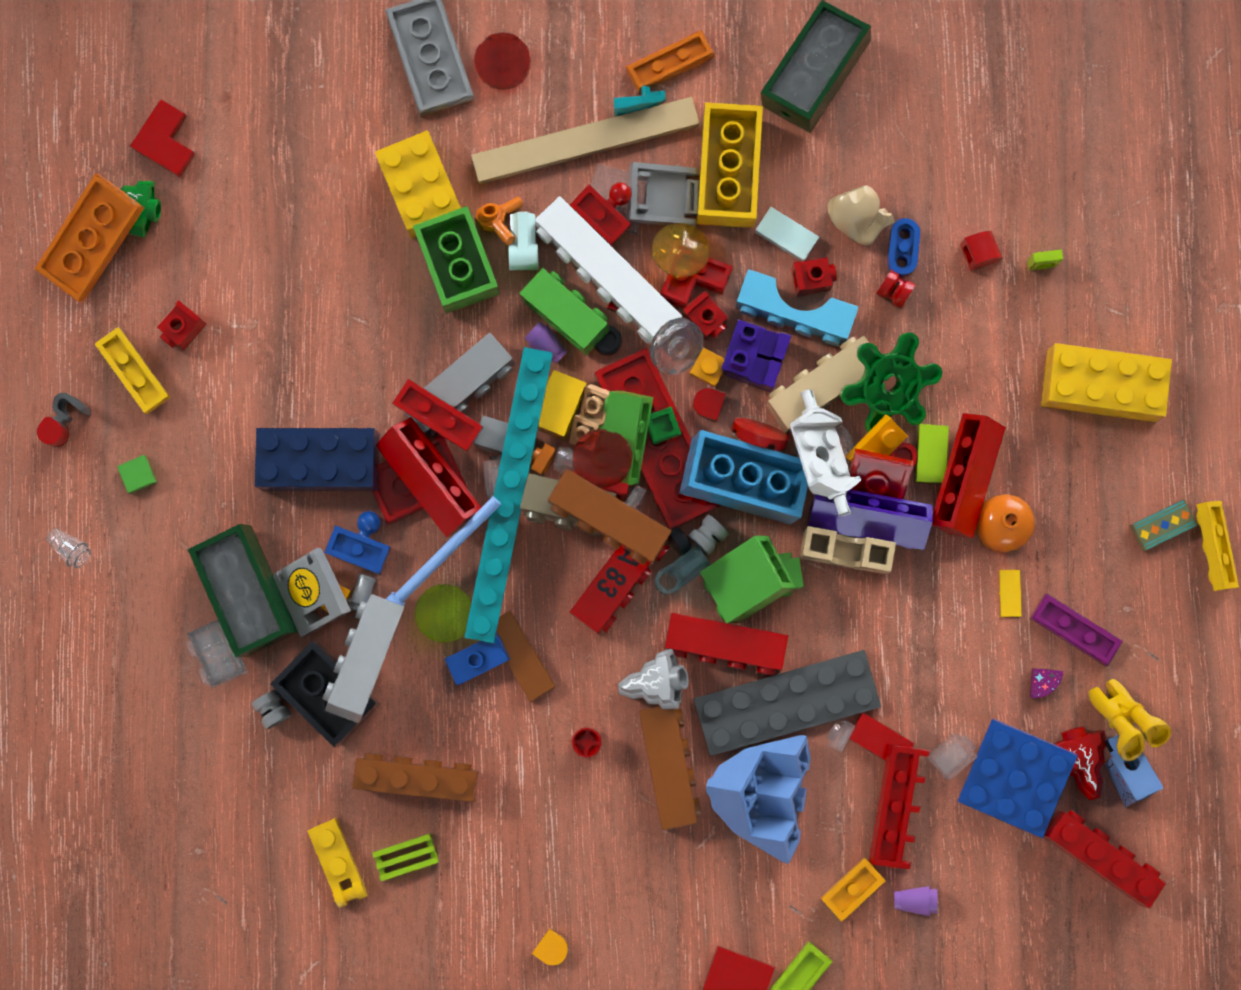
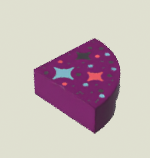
(1044, 682)

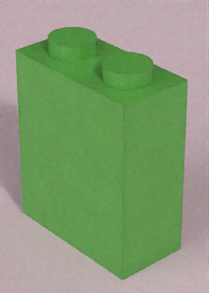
(747, 579)

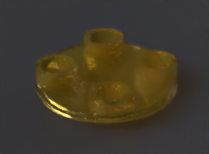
(680, 250)

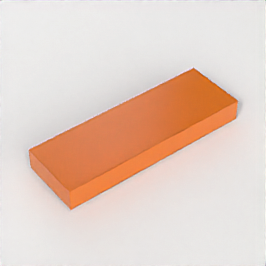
(670, 61)

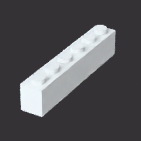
(604, 268)

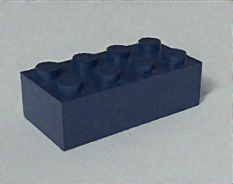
(317, 459)

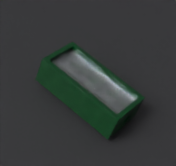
(816, 66)
(242, 590)

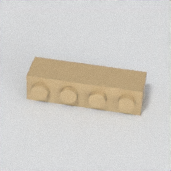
(825, 380)

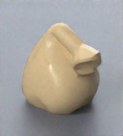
(859, 215)

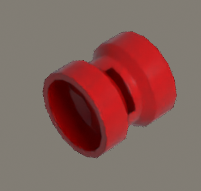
(902, 291)
(586, 742)

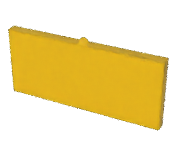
(1010, 593)

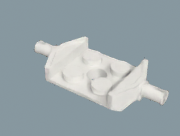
(817, 433)

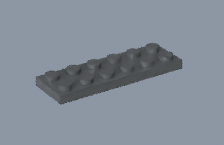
(787, 702)

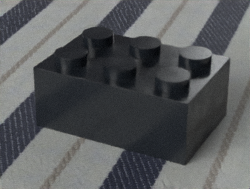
(304, 686)

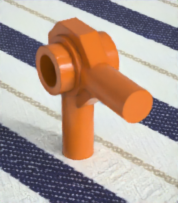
(492, 218)

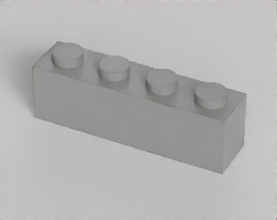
(470, 376)
(364, 658)

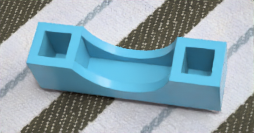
(761, 298)

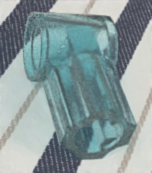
(683, 569)

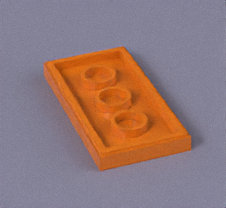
(89, 238)

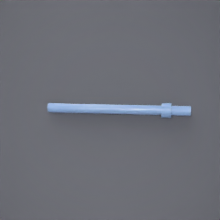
(444, 552)

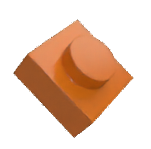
(542, 459)

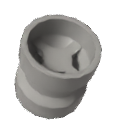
(708, 535)
(271, 709)

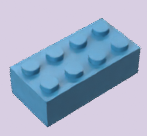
(745, 477)

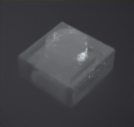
(840, 735)

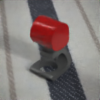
(54, 429)

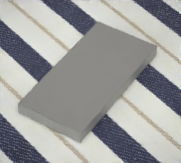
(429, 55)

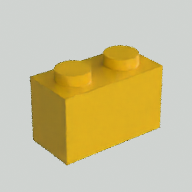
(560, 404)

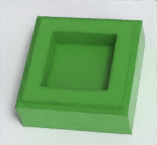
(137, 474)

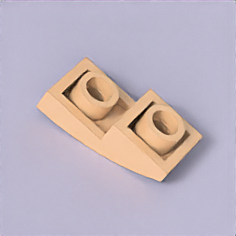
(592, 413)

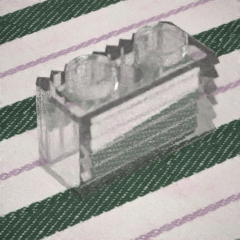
(215, 655)

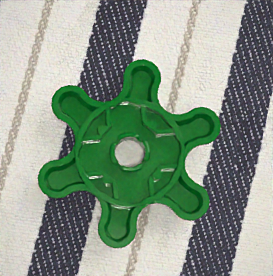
(909, 381)

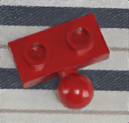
(602, 213)

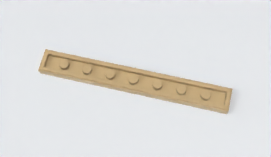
(585, 140)

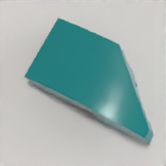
(648, 99)

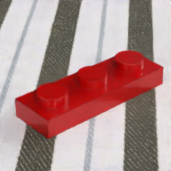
(437, 415)

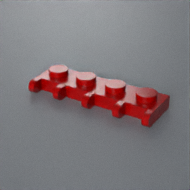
(895, 806)

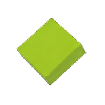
(1045, 260)

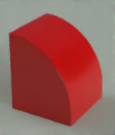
(980, 250)

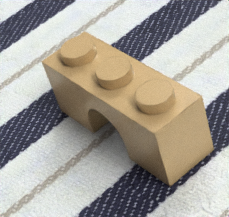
(845, 551)

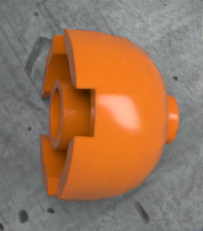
(997, 531)

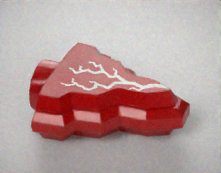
(1089, 760)

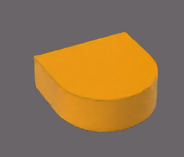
(551, 948)

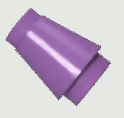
(544, 339)
(917, 900)

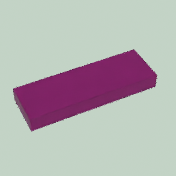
(1076, 630)

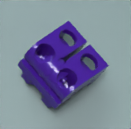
(755, 355)

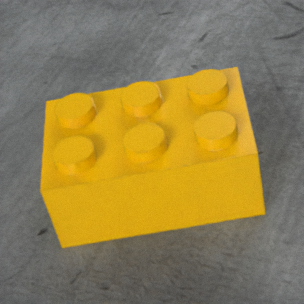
(417, 180)

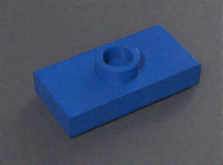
(476, 660)

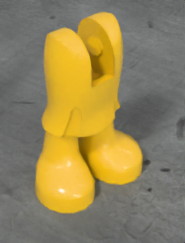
(1121, 713)

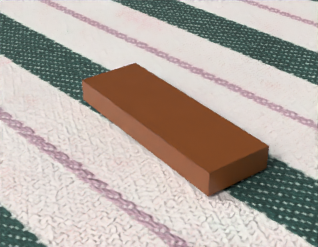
(524, 661)

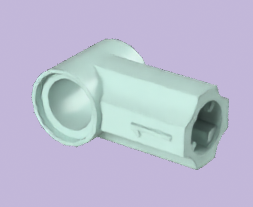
(524, 250)

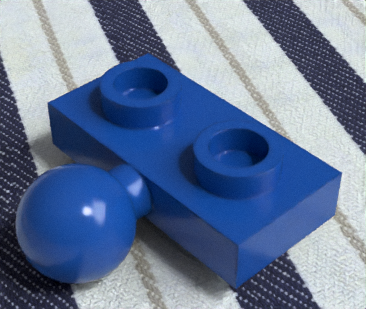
(359, 548)

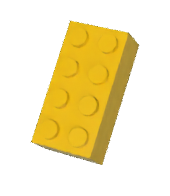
(729, 165)
(1106, 382)

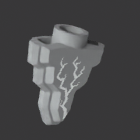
(657, 682)

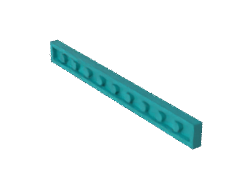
(509, 491)

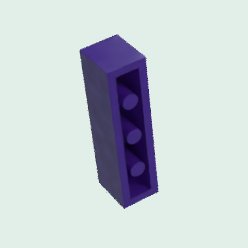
(875, 517)

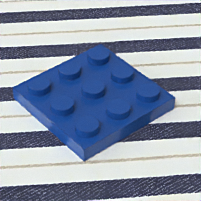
(1017, 777)

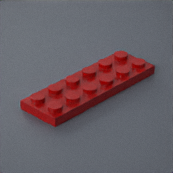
(666, 461)

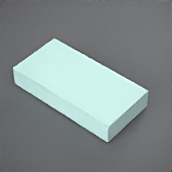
(787, 234)

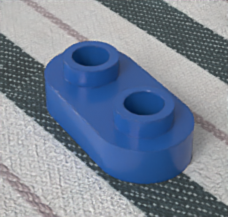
(904, 248)

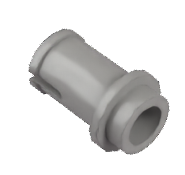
(361, 591)

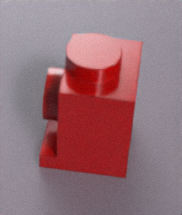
(806, 283)
(705, 304)
(190, 328)

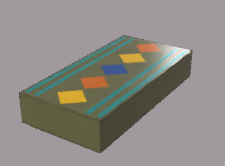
(1163, 525)

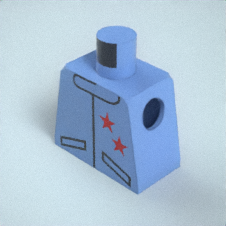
(1131, 784)

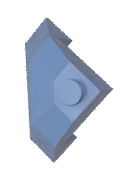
(762, 793)

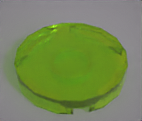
(443, 613)

